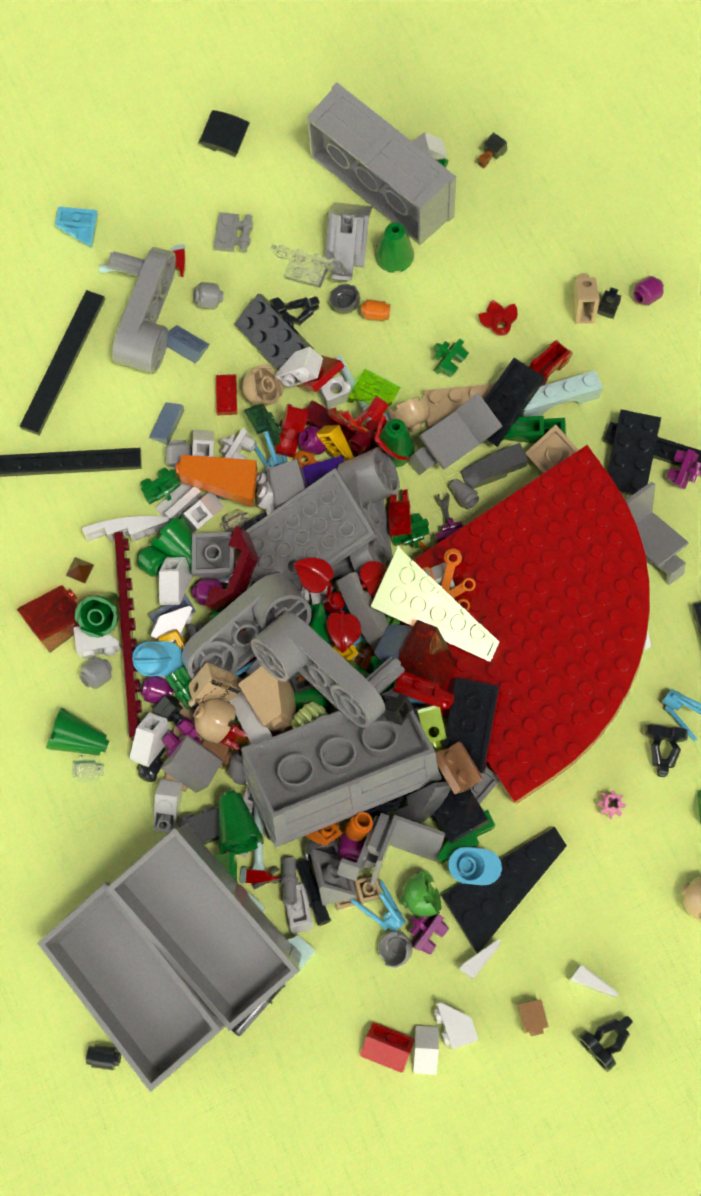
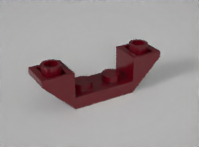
(245, 564)

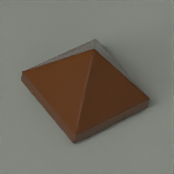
(80, 570)

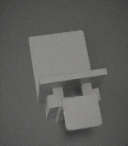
(347, 236)
(455, 435)
(658, 538)
(397, 833)

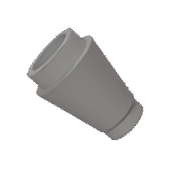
(466, 495)

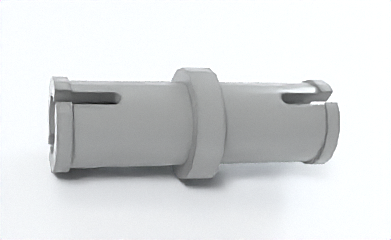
(289, 881)

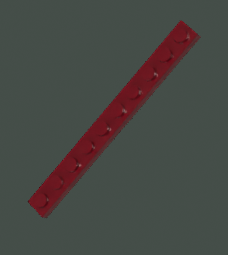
(128, 625)

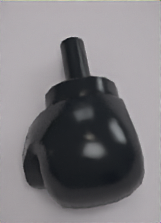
(150, 773)

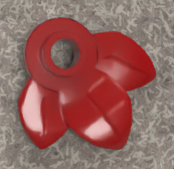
(497, 315)

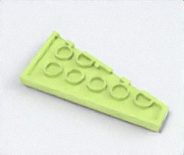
(413, 595)

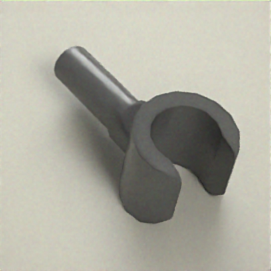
(444, 504)
(257, 885)

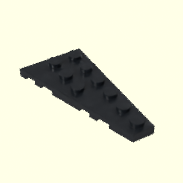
(484, 908)

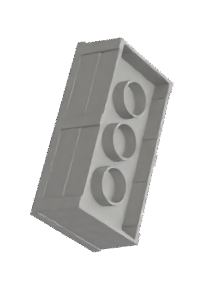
(381, 164)
(335, 771)
(206, 926)
(130, 988)

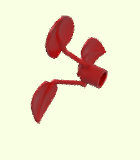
(374, 411)
(315, 577)

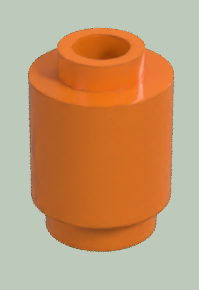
(375, 310)
(359, 826)

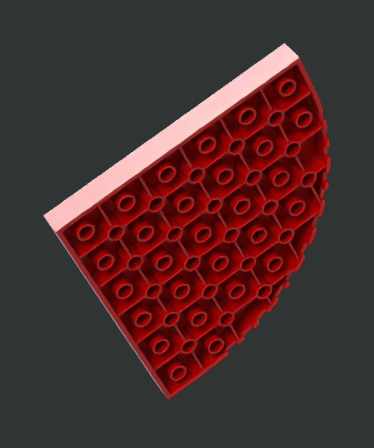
(571, 612)

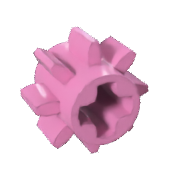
(616, 809)

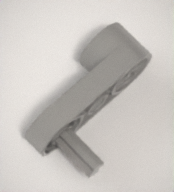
(139, 339)
(371, 480)
(256, 609)
(294, 647)

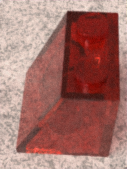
(51, 617)
(427, 654)

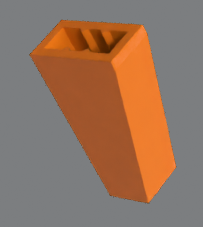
(221, 476)

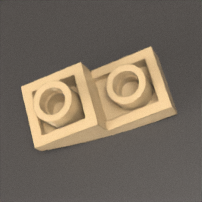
(364, 893)

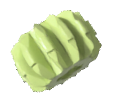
(308, 714)

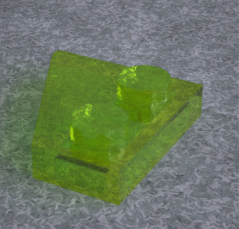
(371, 385)

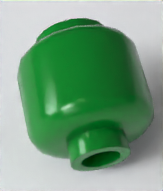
(150, 560)

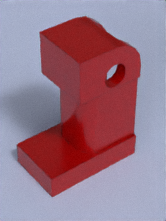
(551, 359)
(290, 425)

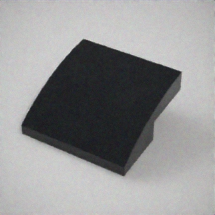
(224, 132)

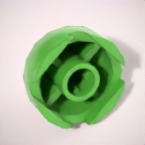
(421, 896)

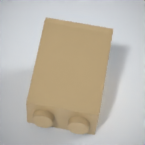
(270, 699)

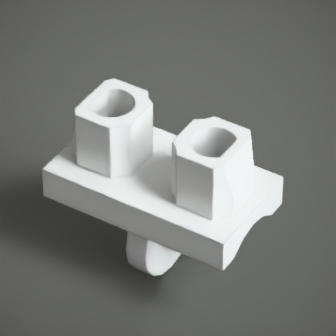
(234, 445)

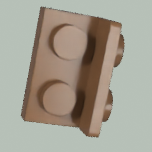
(458, 768)

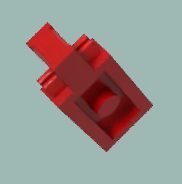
(422, 690)

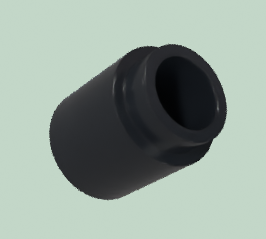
(103, 1057)

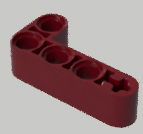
(358, 441)

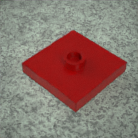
(328, 370)

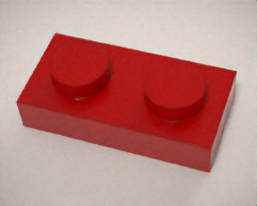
(226, 394)

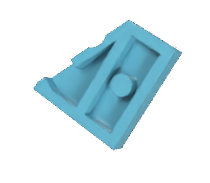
(78, 223)

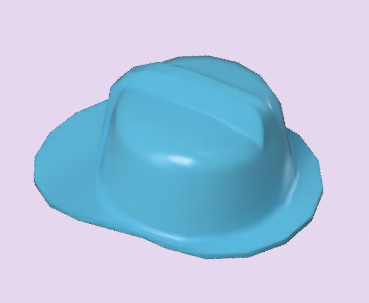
(157, 658)
(474, 866)

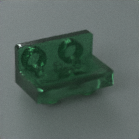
(263, 421)

